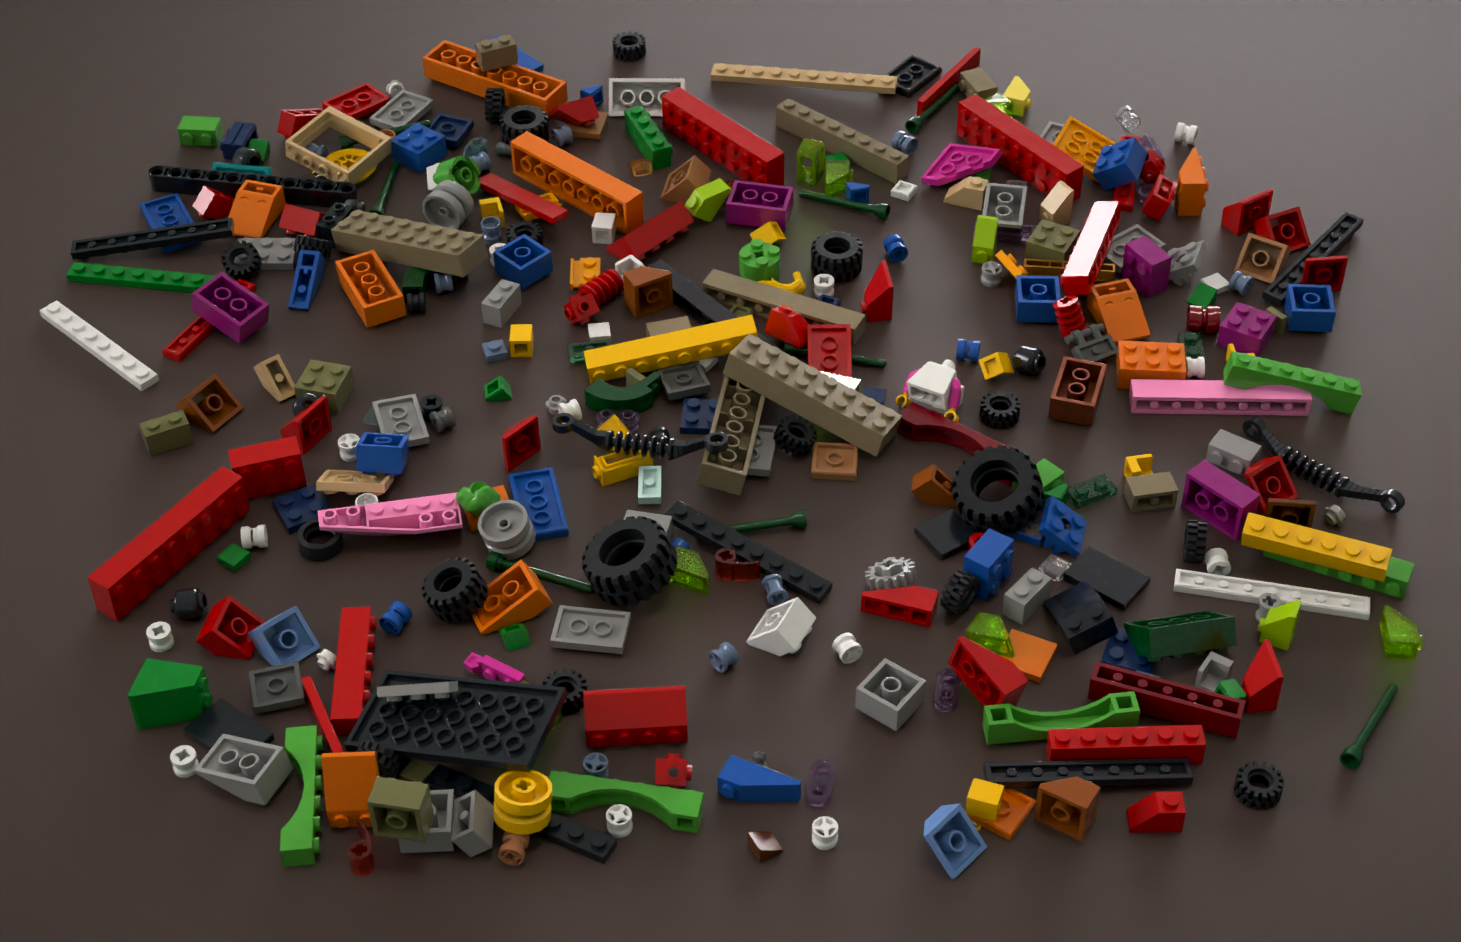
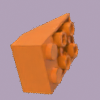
(1191, 187)
(256, 208)
(1119, 310)

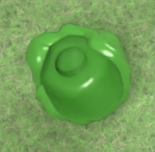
(477, 498)

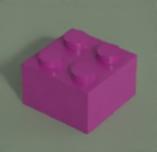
(1146, 266)
(1247, 329)

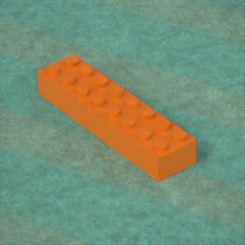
(522, 86)
(576, 181)

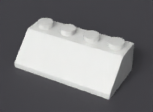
(648, 92)

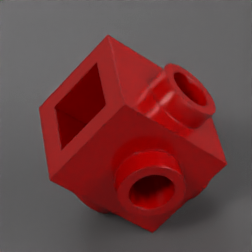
(1152, 167)
(581, 308)
(662, 767)

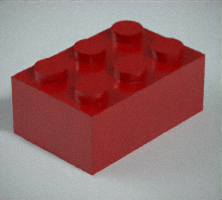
(269, 467)

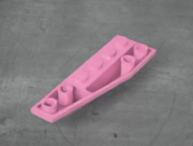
(395, 517)

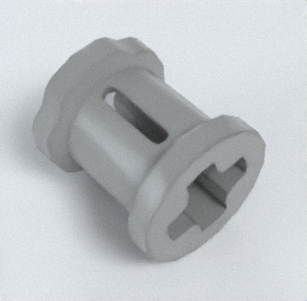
(1273, 601)

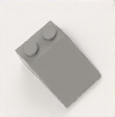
(1006, 203)
(245, 768)

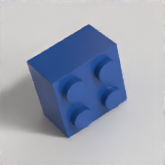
(419, 147)
(1119, 163)
(523, 261)
(1036, 298)
(1309, 307)
(382, 453)
(990, 562)

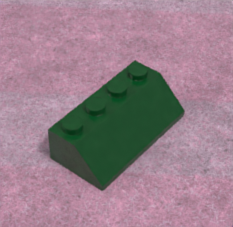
(1182, 634)

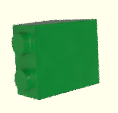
(168, 693)

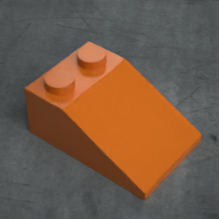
(512, 599)
(348, 785)

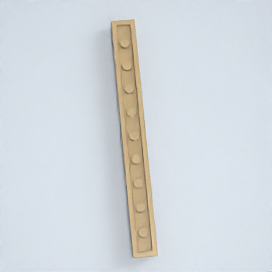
(804, 78)

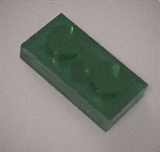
(1192, 344)
(576, 350)
(1091, 491)

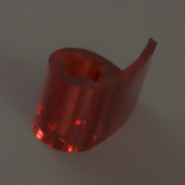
(729, 569)
(361, 852)

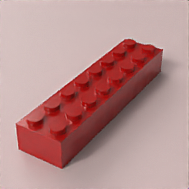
(722, 138)
(1020, 148)
(168, 544)

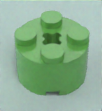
(459, 170)
(759, 261)

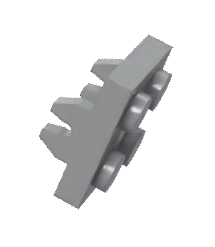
(1190, 261)

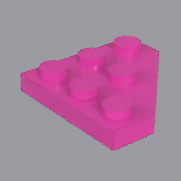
(958, 162)

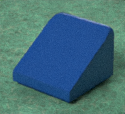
(596, 92)
(857, 192)

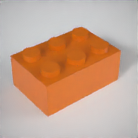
(1149, 362)

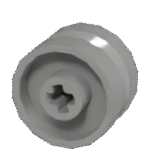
(448, 205)
(507, 529)

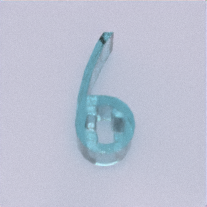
(475, 146)

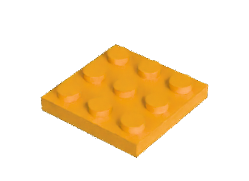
(1081, 144)

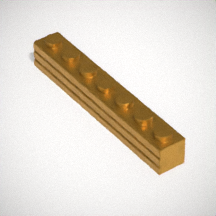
(1041, 267)

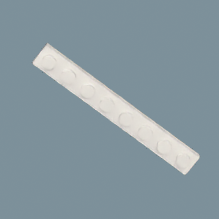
(99, 345)

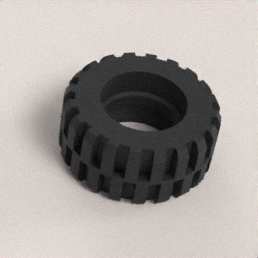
(992, 466)
(640, 578)

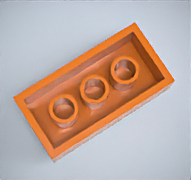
(370, 288)

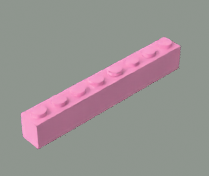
(1216, 398)

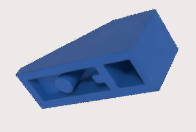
(307, 279)
(755, 783)

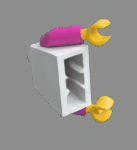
(934, 386)

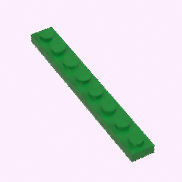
(136, 277)

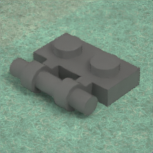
(1095, 350)

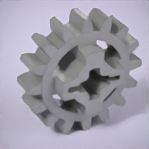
(890, 573)

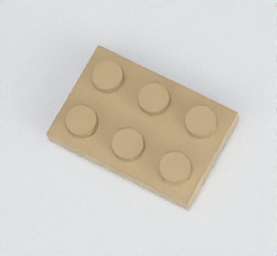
(353, 482)

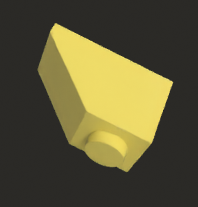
(1020, 95)

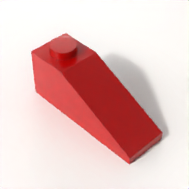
(295, 119)
(905, 604)

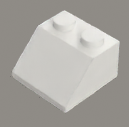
(782, 628)

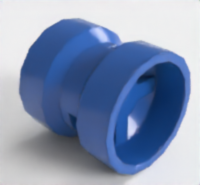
(895, 248)
(963, 350)
(393, 620)

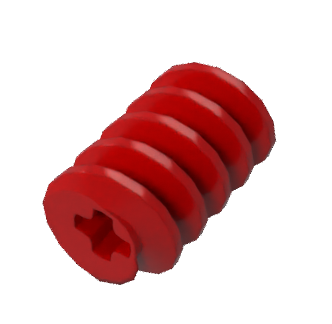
(603, 286)
(1069, 315)

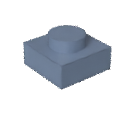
(494, 351)

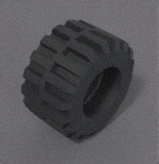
(522, 119)
(837, 255)
(454, 589)

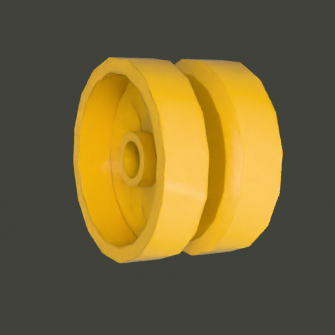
(522, 802)

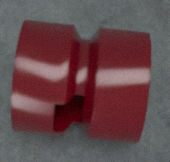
(1203, 319)

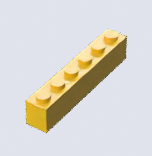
(1316, 547)

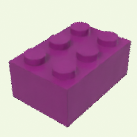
(759, 203)
(230, 307)
(1219, 499)

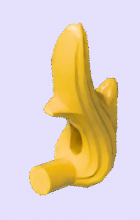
(797, 286)

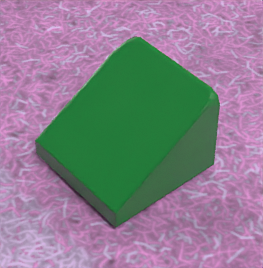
(261, 146)
(1203, 295)
(497, 390)
(1059, 492)
(514, 636)
(1230, 688)

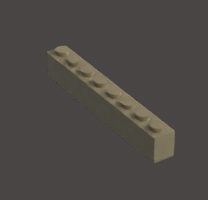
(839, 138)
(732, 290)

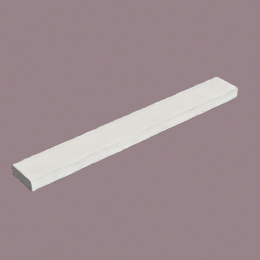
(1250, 591)

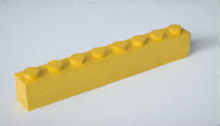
(668, 349)

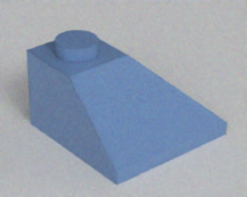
(284, 638)
(953, 838)

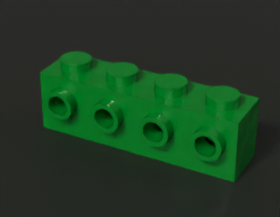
(648, 137)

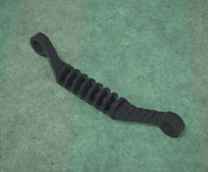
(607, 440)
(1342, 487)

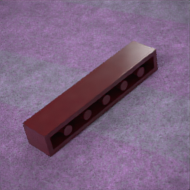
(1170, 699)

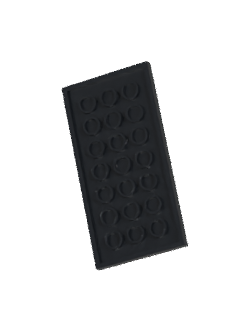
(476, 726)

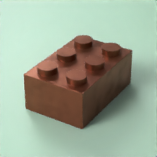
(1077, 391)

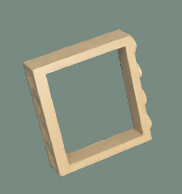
(348, 126)

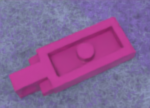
(492, 669)

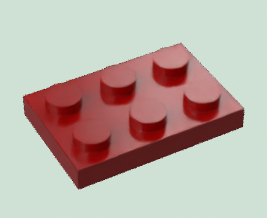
(358, 101)
(830, 348)

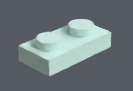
(649, 484)

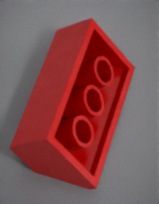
(652, 232)
(635, 716)

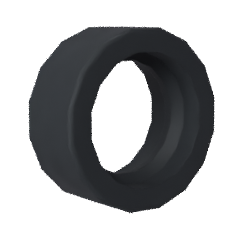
(321, 551)

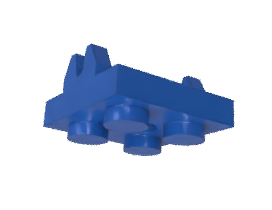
(1052, 524)

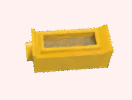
(619, 467)

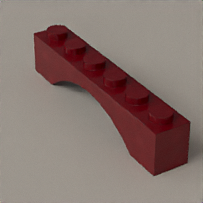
(925, 425)

